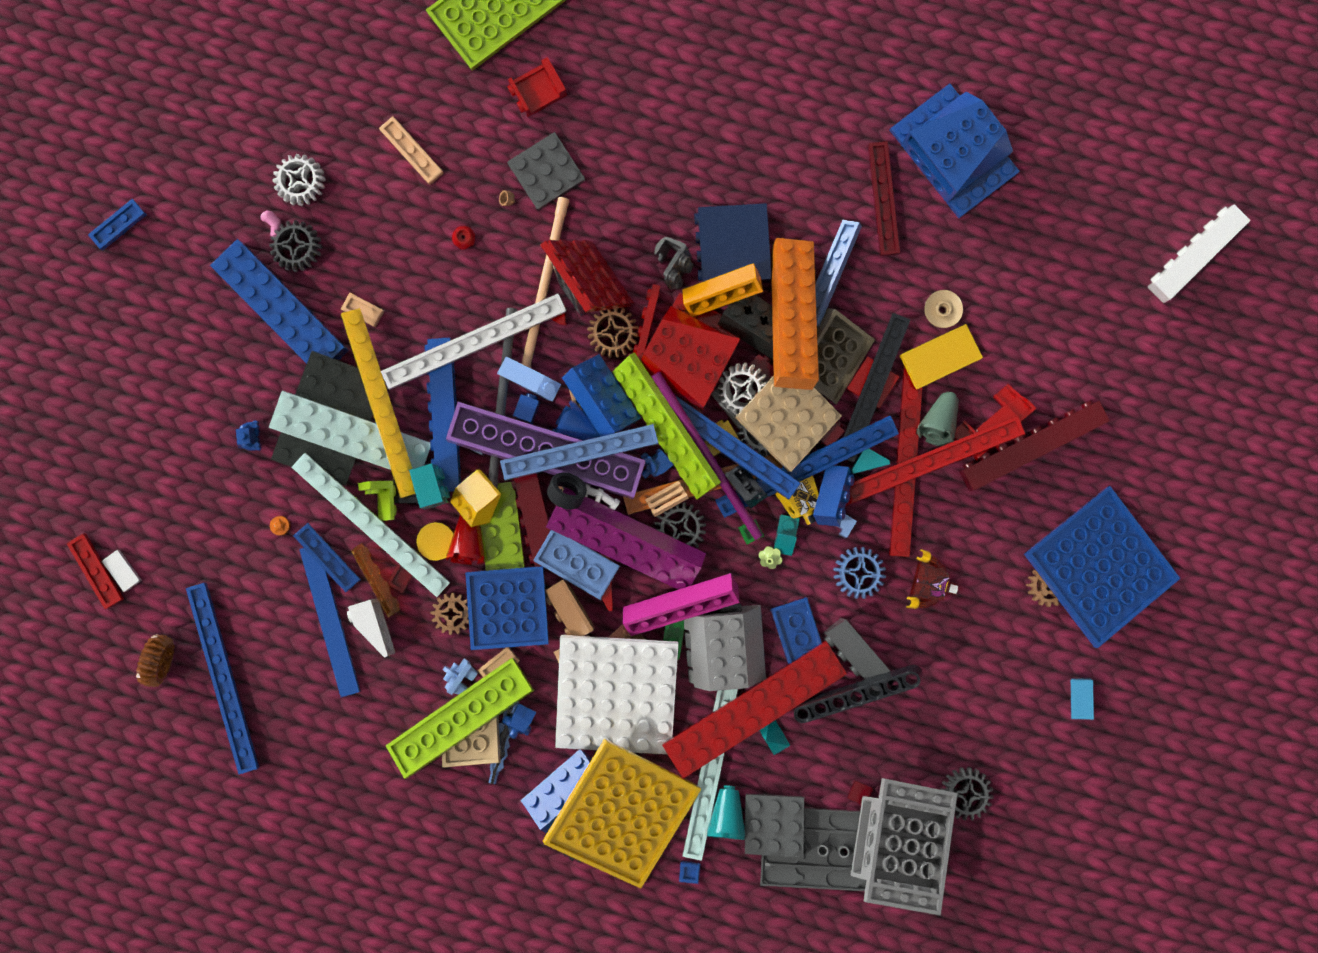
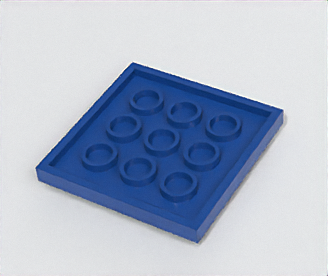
(507, 608)

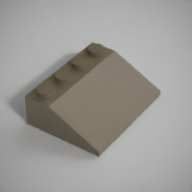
(840, 353)

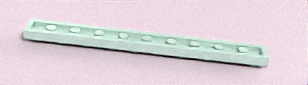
(370, 524)
(704, 802)

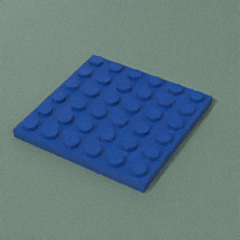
(1102, 566)

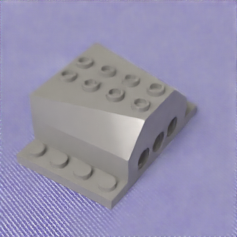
(905, 846)

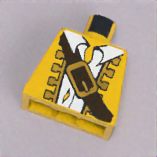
(802, 501)

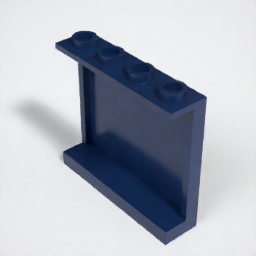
(732, 239)

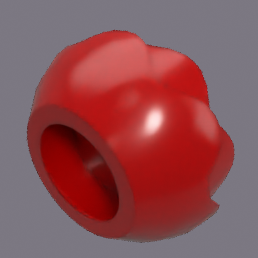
(469, 239)

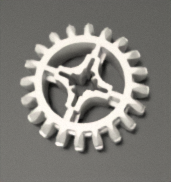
(306, 165)
(738, 384)

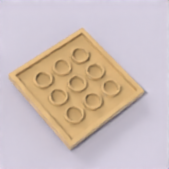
(788, 421)

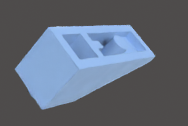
(529, 379)

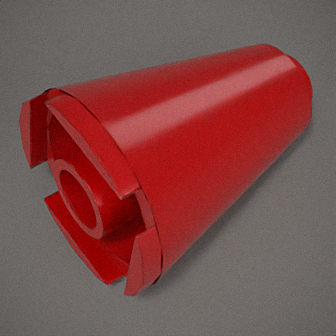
(466, 544)

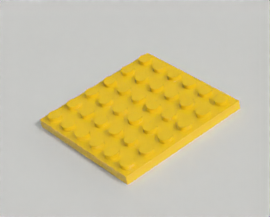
(621, 814)

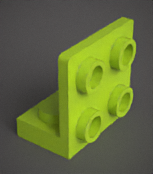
(385, 496)

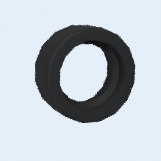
(569, 481)

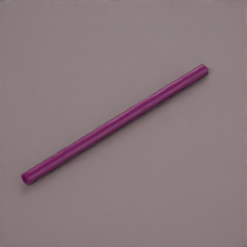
(725, 484)

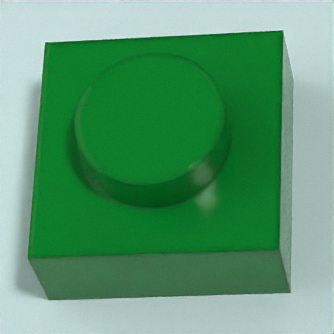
(746, 534)

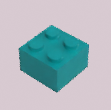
(429, 486)

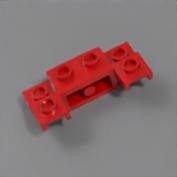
(1012, 405)

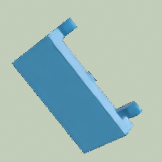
(1082, 698)

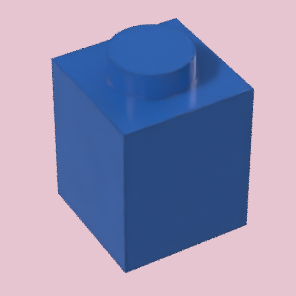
(527, 408)

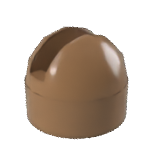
(506, 198)

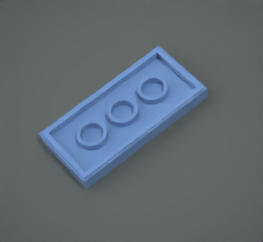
(576, 564)

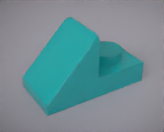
(786, 534)

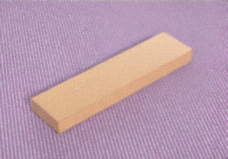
(411, 150)

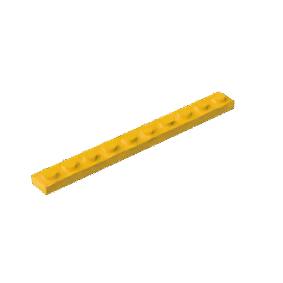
(379, 401)

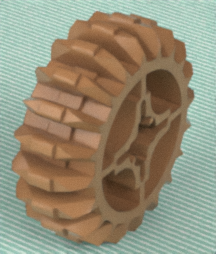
(621, 331)

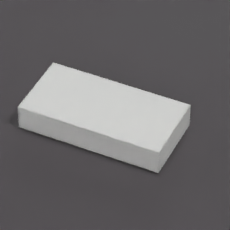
(121, 570)

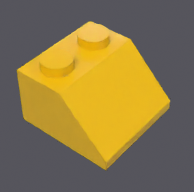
(476, 499)

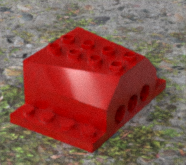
(690, 353)

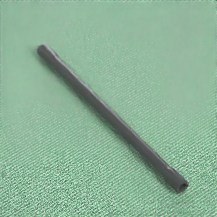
(501, 400)

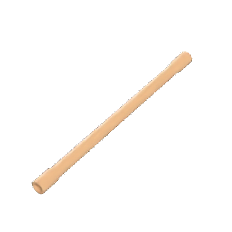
(560, 214)

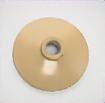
(947, 300)

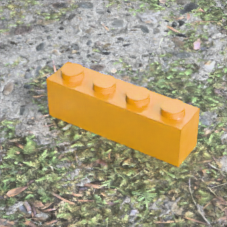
(722, 290)

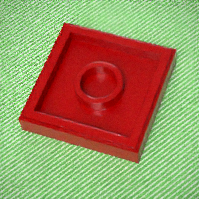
(860, 377)

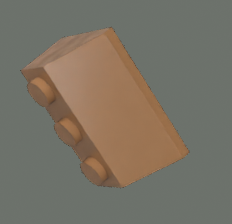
(569, 609)

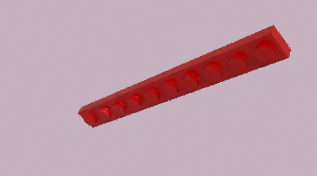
(906, 449)
(936, 459)

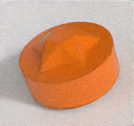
(280, 525)

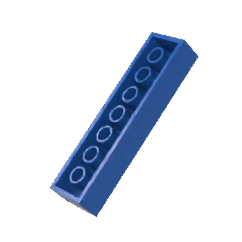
(276, 303)

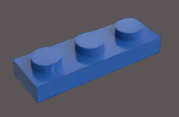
(117, 224)

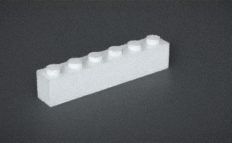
(1198, 253)

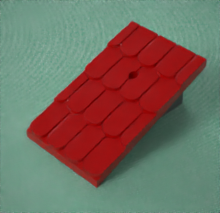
(585, 276)

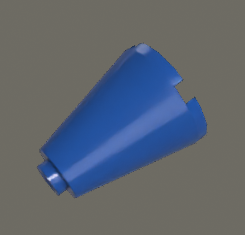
(575, 423)

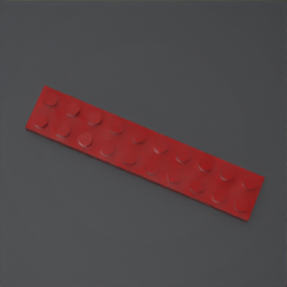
(754, 709)

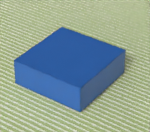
(689, 872)

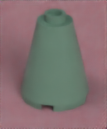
(940, 421)

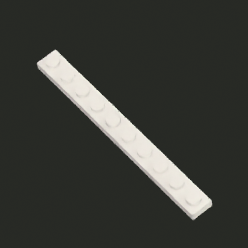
(473, 341)

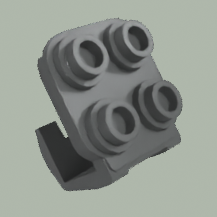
(679, 264)

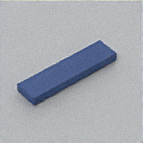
(326, 557)

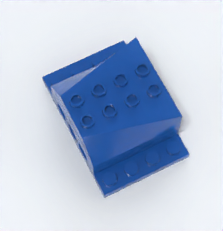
(957, 147)

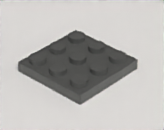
(546, 171)
(774, 825)

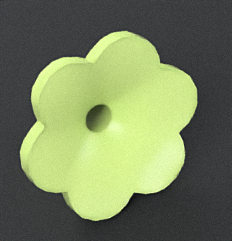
(770, 557)

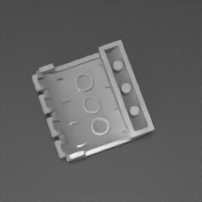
(726, 649)

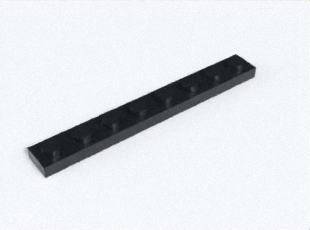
(878, 375)

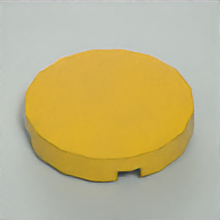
(434, 541)

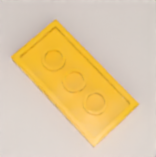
(941, 356)

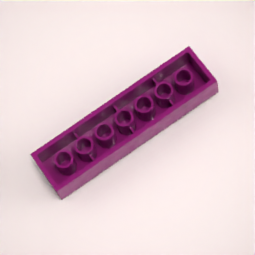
(628, 542)

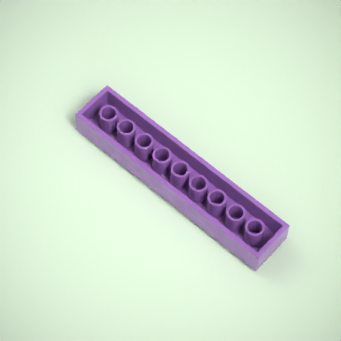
(512, 438)

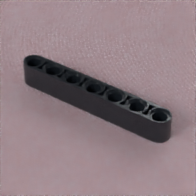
(864, 688)

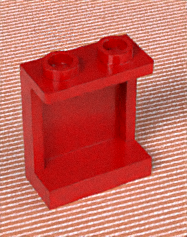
(537, 88)

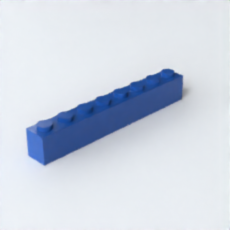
(442, 406)

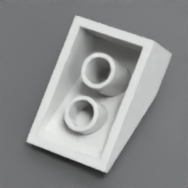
(371, 623)

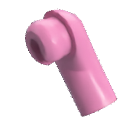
(272, 220)

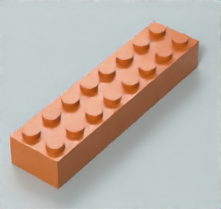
(794, 314)

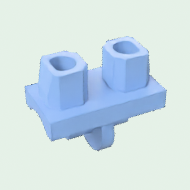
(455, 677)

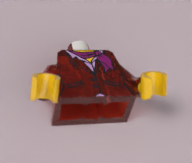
(930, 582)

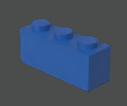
(833, 496)

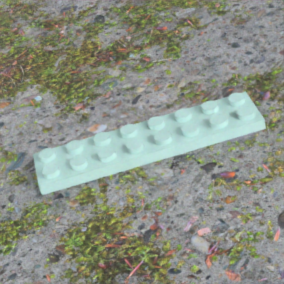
(339, 431)

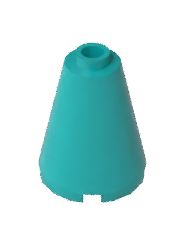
(727, 815)

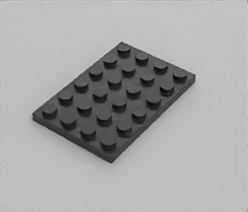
(337, 387)

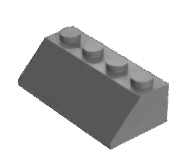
(855, 651)

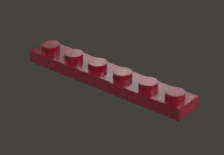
(883, 198)

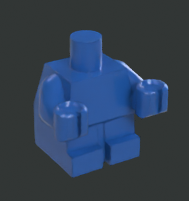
(248, 435)
(657, 464)
(519, 721)

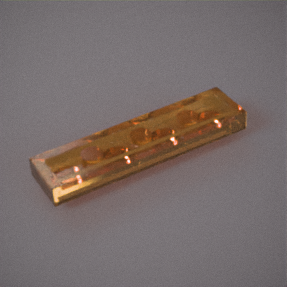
(372, 574)

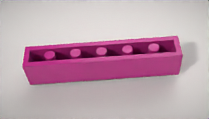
(681, 604)

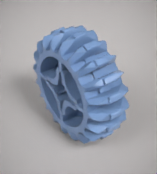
(860, 564)

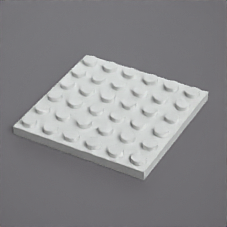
(616, 693)

